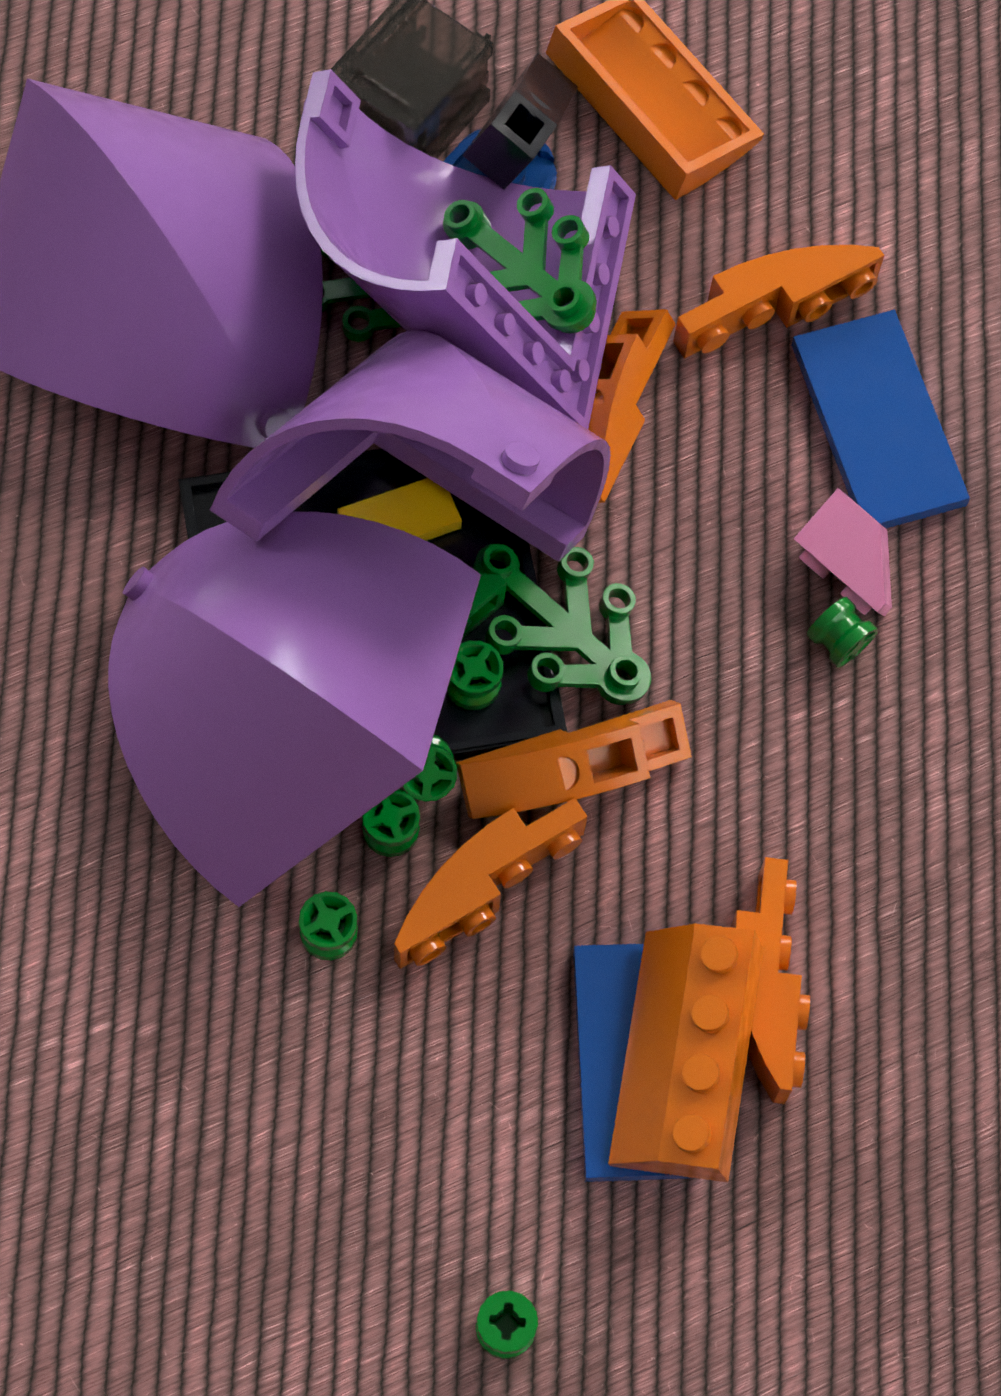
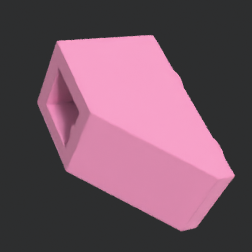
(853, 548)

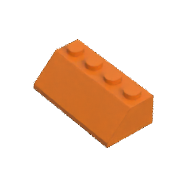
(687, 1051)

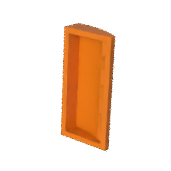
(653, 93)

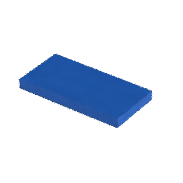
(880, 420)
(604, 1009)

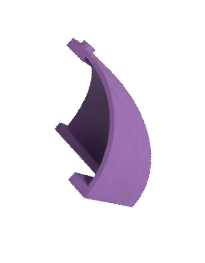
(381, 220)
(156, 267)
(448, 423)
(282, 685)

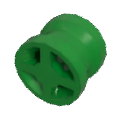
(842, 632)
(477, 662)
(435, 779)
(390, 813)
(324, 914)
(505, 1337)

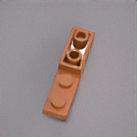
(789, 282)
(625, 369)
(575, 763)
(464, 888)
(778, 1003)

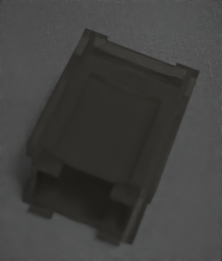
(419, 74)

